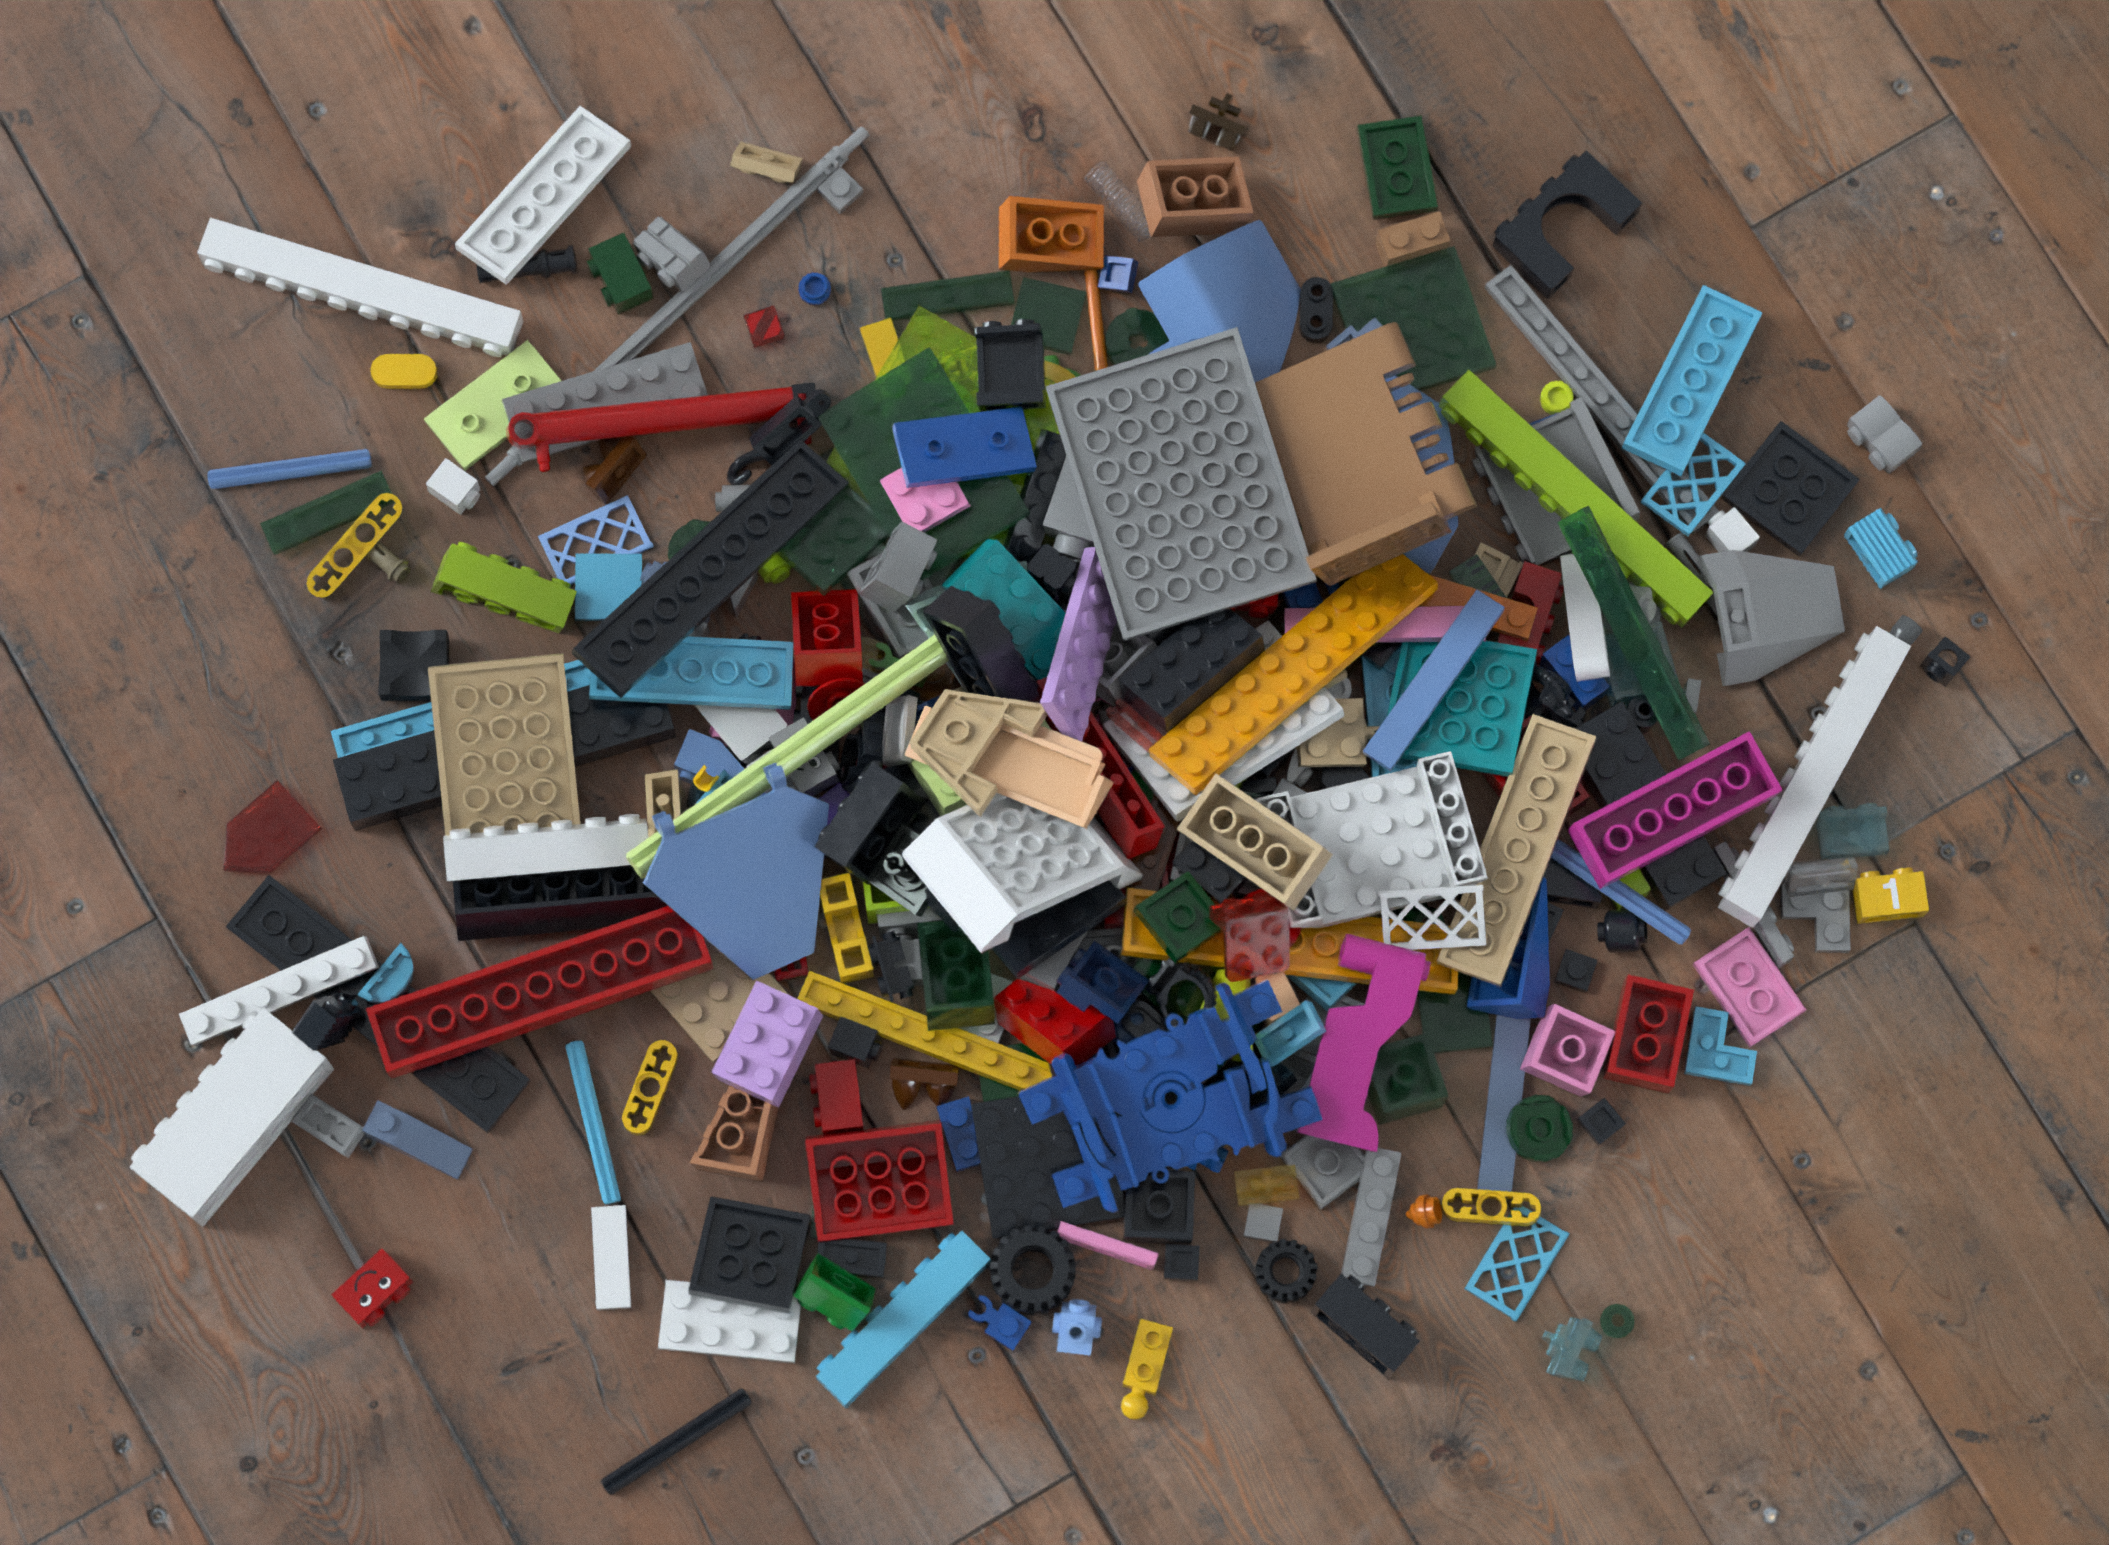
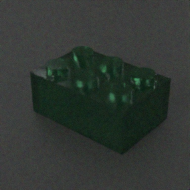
(954, 978)

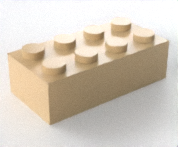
(1254, 841)

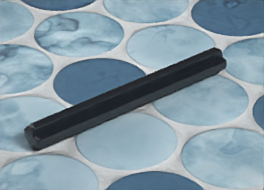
(676, 1441)

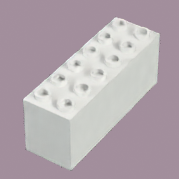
(231, 1116)

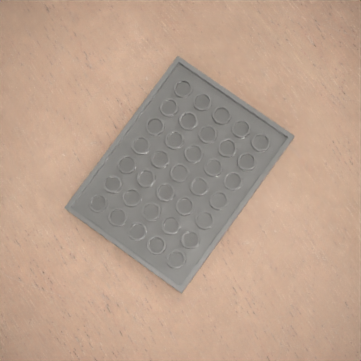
(1180, 484)

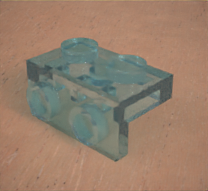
(1852, 831)

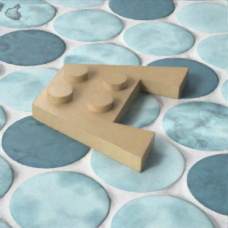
(960, 733)

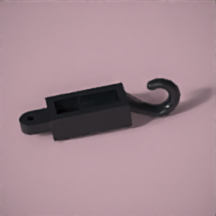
(778, 436)

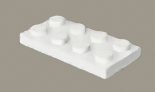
(726, 1328)

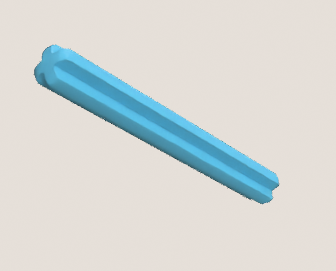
(593, 1122)

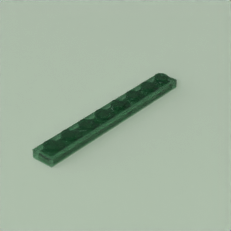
(1633, 633)

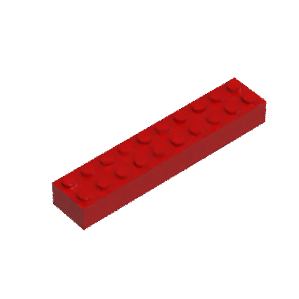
(537, 990)

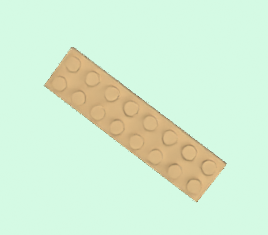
(1520, 844)

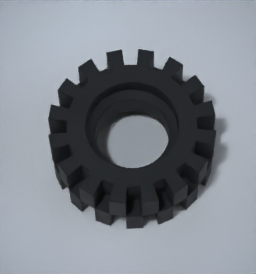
(1295, 1252)

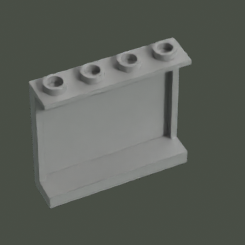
(1536, 529)

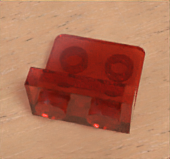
(1253, 935)

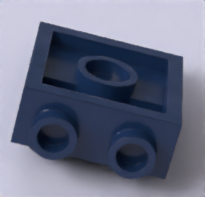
(1101, 981)

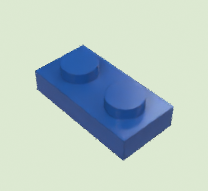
(960, 1133)

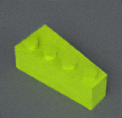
(504, 587)

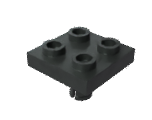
(896, 876)

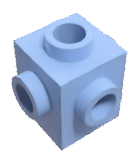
(1076, 1327)

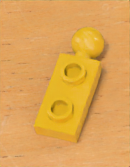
(1145, 1367)

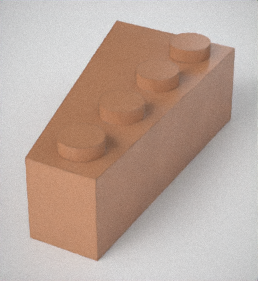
(738, 1137)

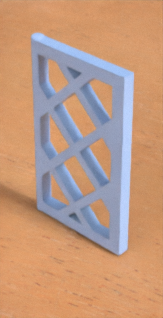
(601, 515)

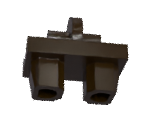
(1230, 132)

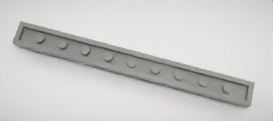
(1583, 378)

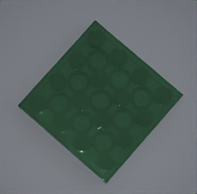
(1432, 309)

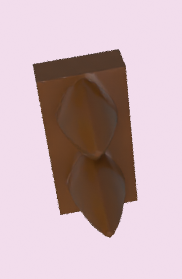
(620, 461)
(909, 1075)

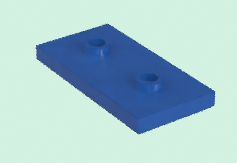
(964, 447)

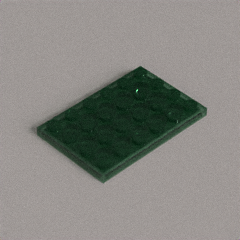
(866, 442)

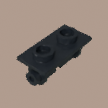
(893, 979)

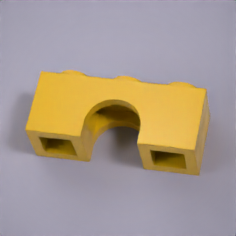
(845, 929)

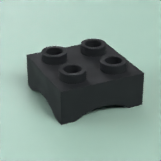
(406, 663)

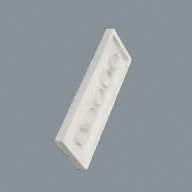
(543, 195)

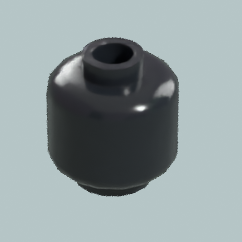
(1622, 931)

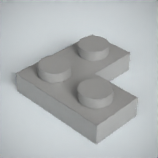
(1829, 914)

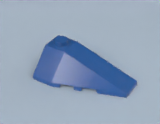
(1527, 978)

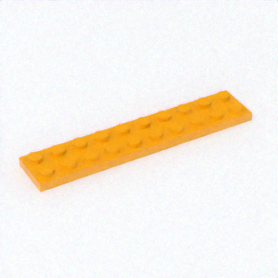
(1291, 671)
(1312, 955)

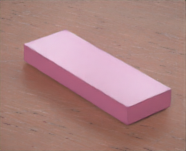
(1107, 1246)

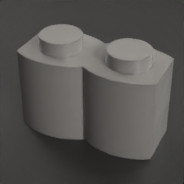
(1883, 435)

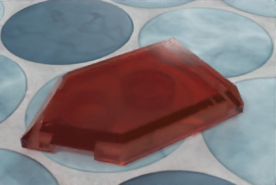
(267, 832)

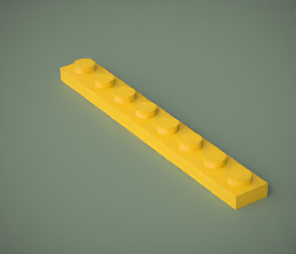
(911, 1030)

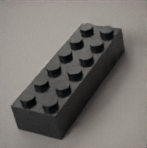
(1624, 764)

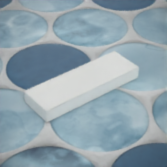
(611, 1257)

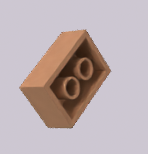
(1194, 196)

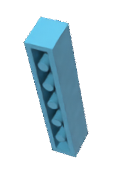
(903, 1319)

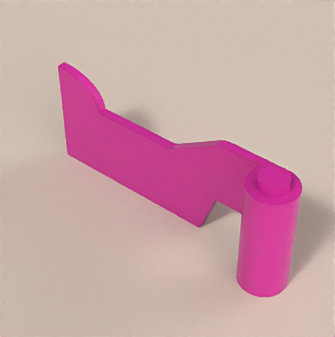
(1356, 1034)

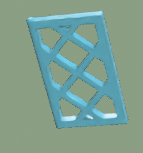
(1703, 507)
(1528, 1288)

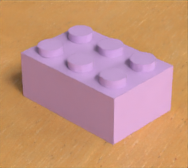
(767, 1044)

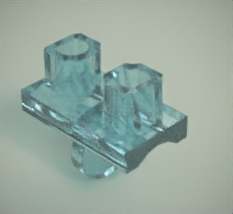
(1566, 1346)

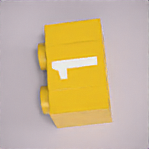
(1890, 896)

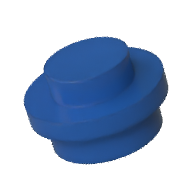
(814, 288)

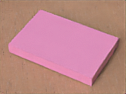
(1749, 987)

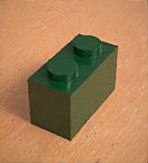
(620, 273)

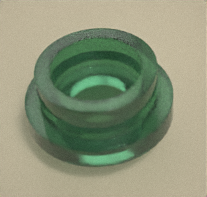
(1607, 1325)

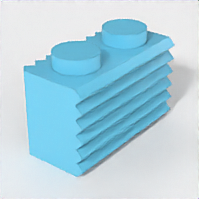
(1881, 547)

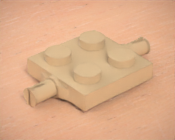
(1340, 742)

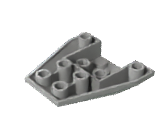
(1769, 610)

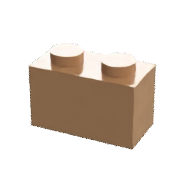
(1412, 239)

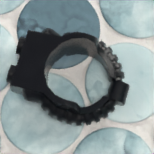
(1554, 699)
(865, 746)
(1168, 981)

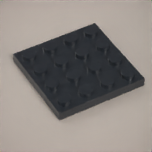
(1019, 1168)

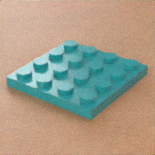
(1479, 713)

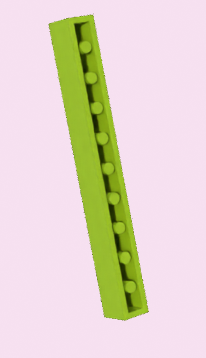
(1566, 490)

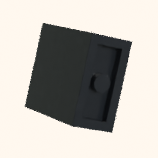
(1010, 365)

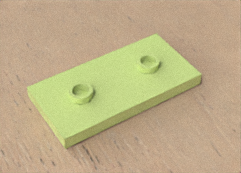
(475, 418)

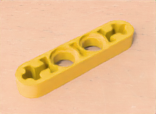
(358, 548)

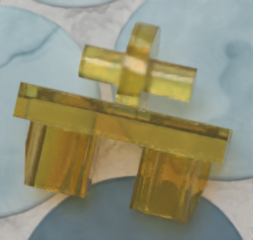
(1266, 1185)

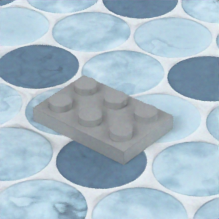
(897, 627)

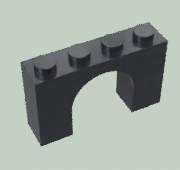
(1583, 184)

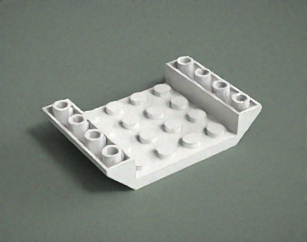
(1383, 837)
(1012, 865)

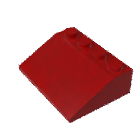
(879, 1180)

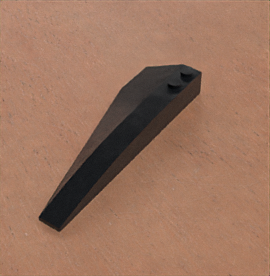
(550, 902)

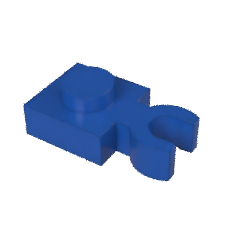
(1004, 1325)

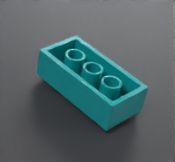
(1023, 604)

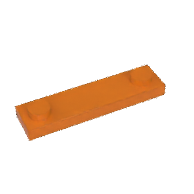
(1514, 621)

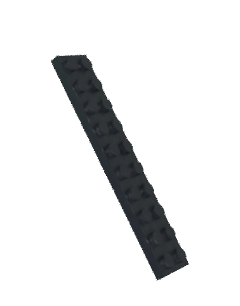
(709, 569)
(290, 932)

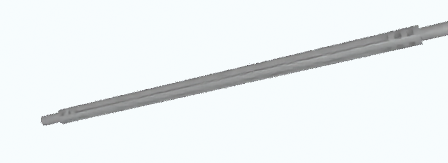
(718, 268)

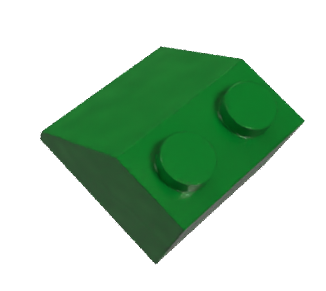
(835, 1293)

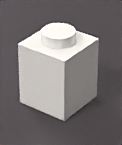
(454, 487)
(1731, 532)

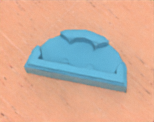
(391, 978)

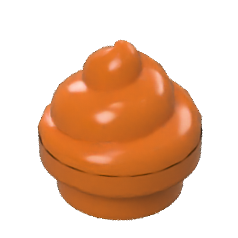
(1425, 1211)

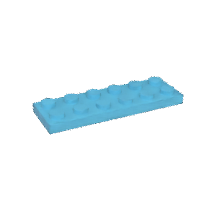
(1692, 380)
(715, 675)

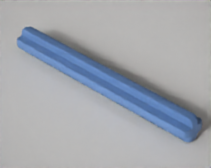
(289, 469)
(1624, 895)

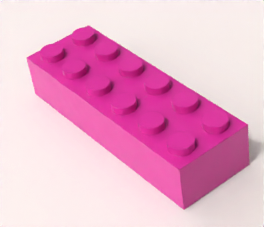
(1674, 810)

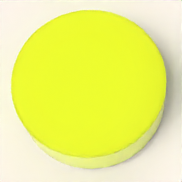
(1556, 397)

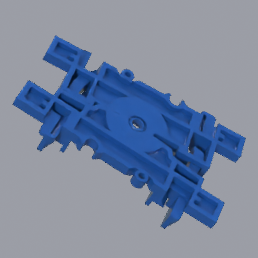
(1160, 1134)

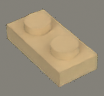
(767, 162)

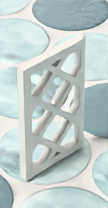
(1448, 894)

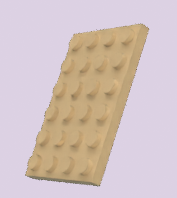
(504, 743)

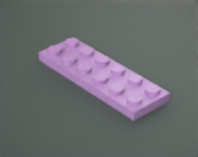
(1080, 650)

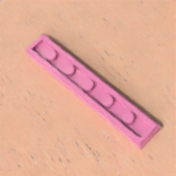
(1421, 625)

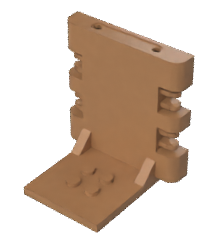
(1354, 455)

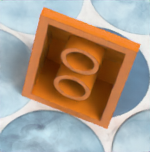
(1050, 235)

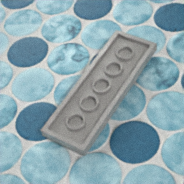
(647, 378)

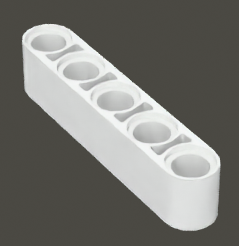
(1584, 623)

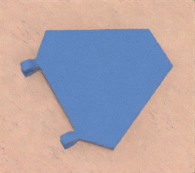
(748, 876)

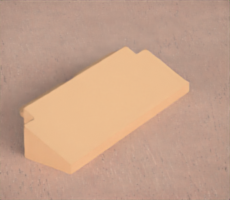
(1042, 771)

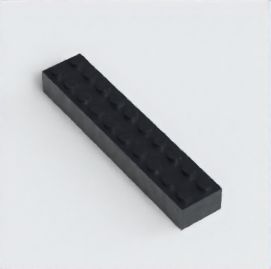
(405, 774)

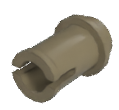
(387, 561)

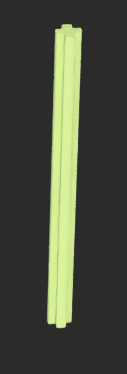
(804, 743)

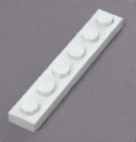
(279, 990)

